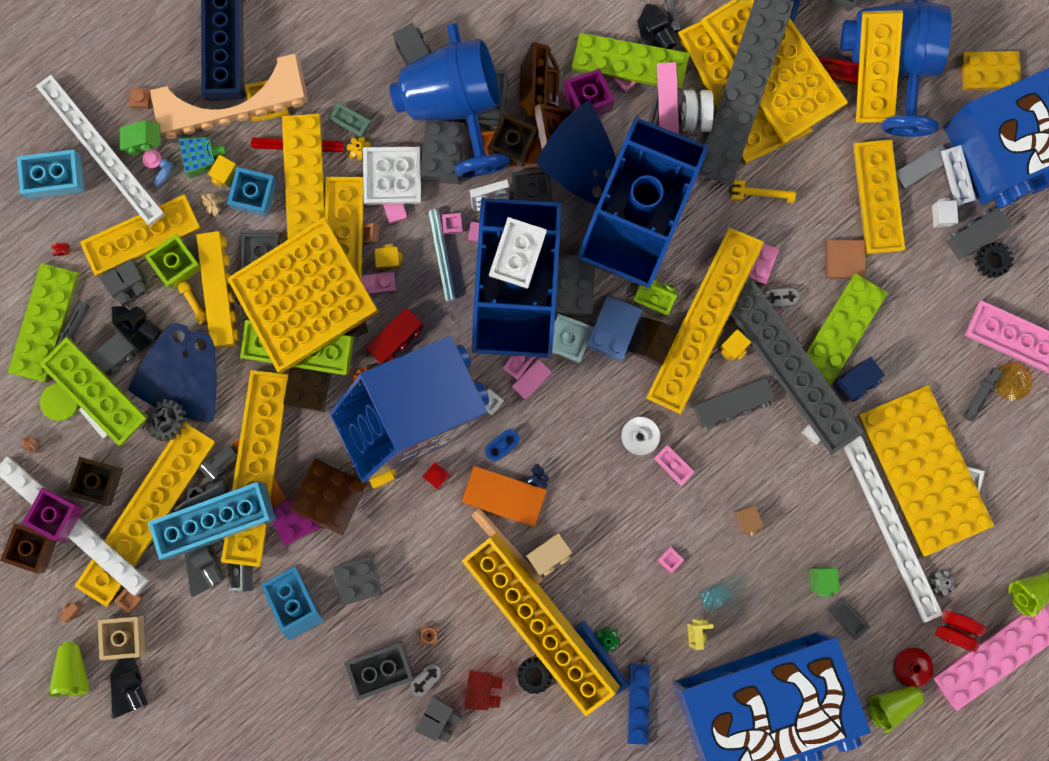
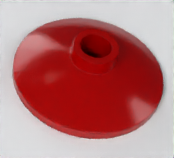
(904, 667)

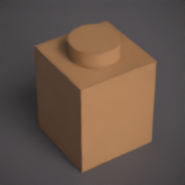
(749, 520)

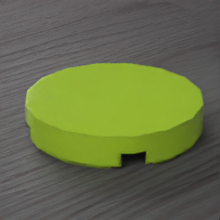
(57, 403)

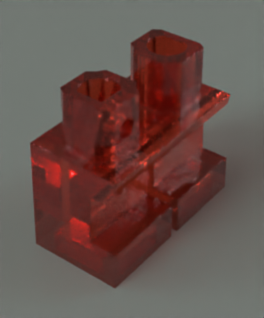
(482, 699)

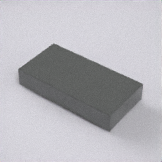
(849, 618)

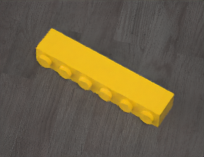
(217, 289)

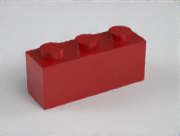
(395, 337)

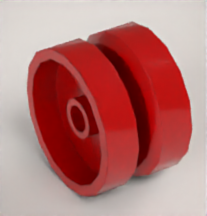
(961, 629)

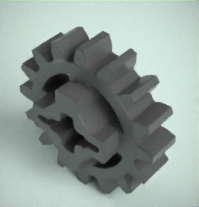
(166, 420)

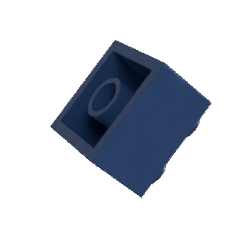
(858, 379)

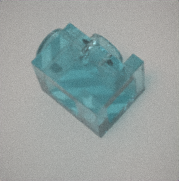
(715, 597)

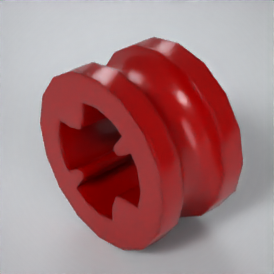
(60, 249)

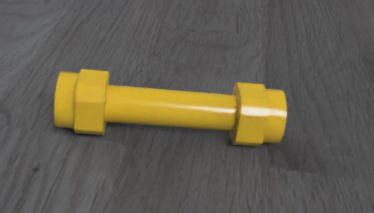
(185, 289)

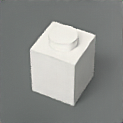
(945, 213)

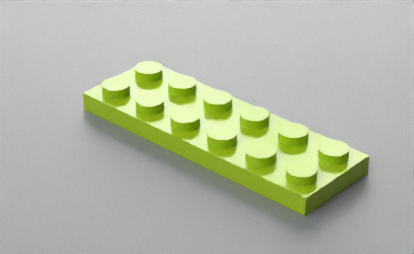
(626, 59)
(43, 321)
(845, 326)
(331, 358)
(93, 391)

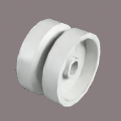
(696, 111)

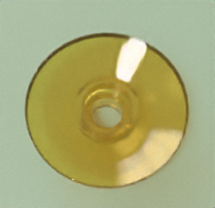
(1005, 385)

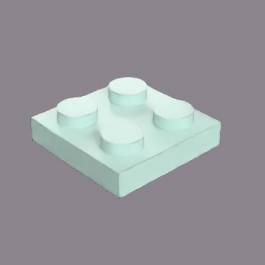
(570, 338)

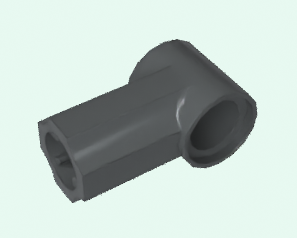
(216, 466)

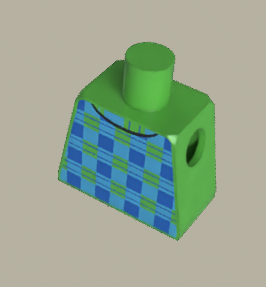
(199, 155)

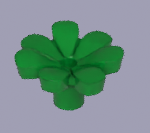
(608, 635)

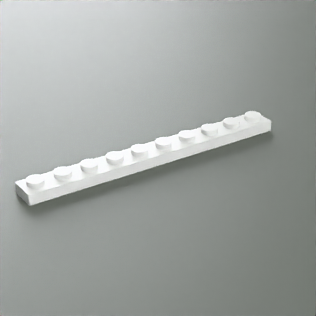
(100, 150)
(892, 530)
(81, 533)

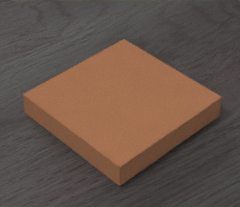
(845, 258)

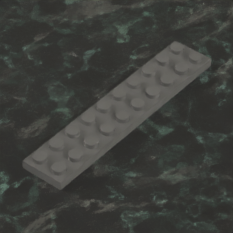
(745, 89)
(794, 369)

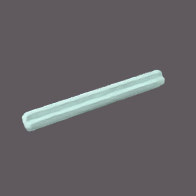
(442, 255)

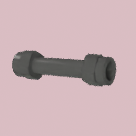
(675, 25)

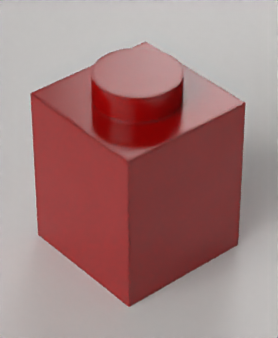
(436, 476)

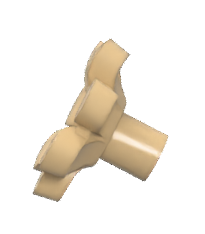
(212, 203)

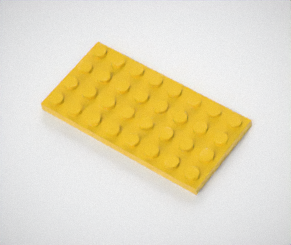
(714, 73)
(798, 85)
(925, 471)

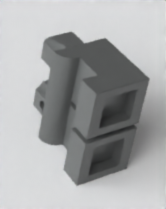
(123, 281)
(435, 718)

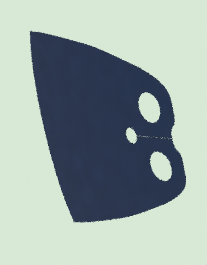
(578, 150)
(178, 378)

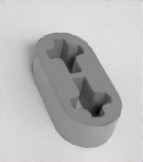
(782, 293)
(422, 676)

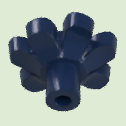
(538, 476)

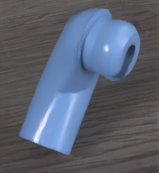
(164, 173)

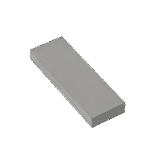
(920, 167)

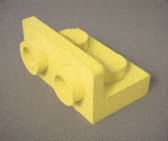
(696, 636)

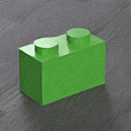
(140, 137)
(824, 581)

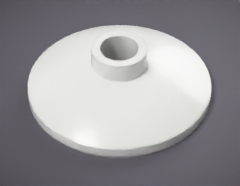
(650, 433)

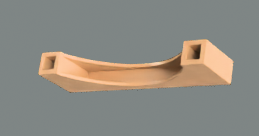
(281, 91)

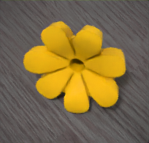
(355, 150)

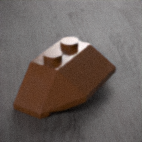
(539, 79)

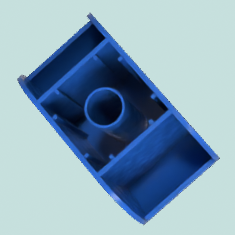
(642, 202)
(505, 315)

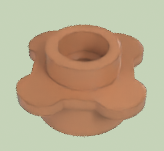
(30, 444)
(429, 640)

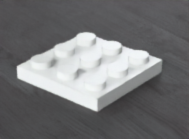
(391, 175)

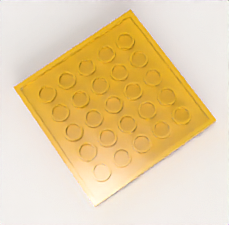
(302, 295)

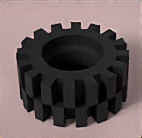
(1004, 255)
(526, 684)

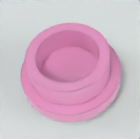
(152, 159)

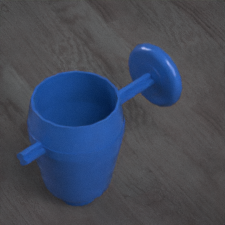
(922, 54)
(453, 84)

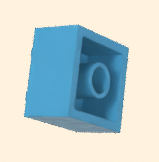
(252, 192)

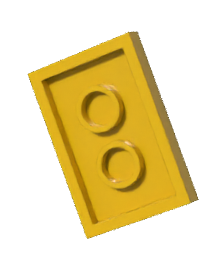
(990, 69)

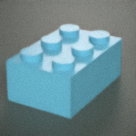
(50, 174)

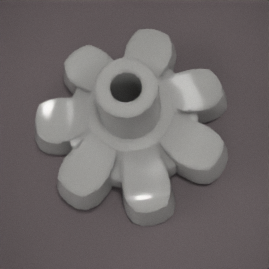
(942, 582)

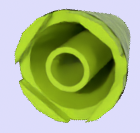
(1030, 594)
(69, 672)
(894, 706)

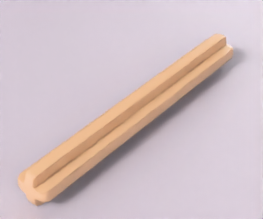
(488, 526)

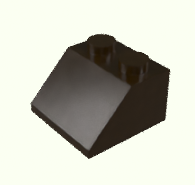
(652, 341)

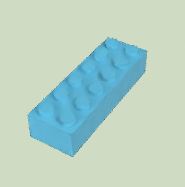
(212, 520)

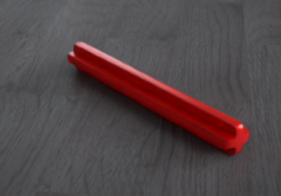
(277, 143)

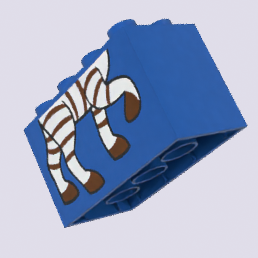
(1006, 140)
(408, 408)
(775, 704)

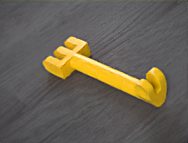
(742, 190)

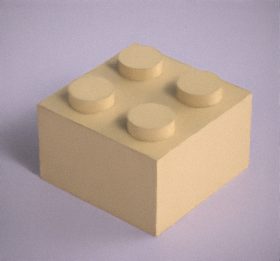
(549, 554)
(121, 637)

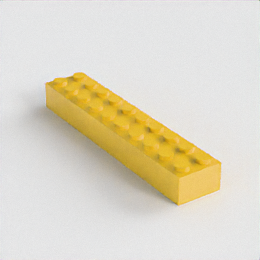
(541, 624)

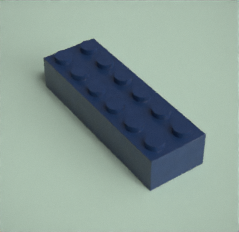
(222, 49)

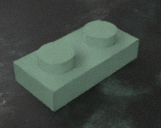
(349, 120)

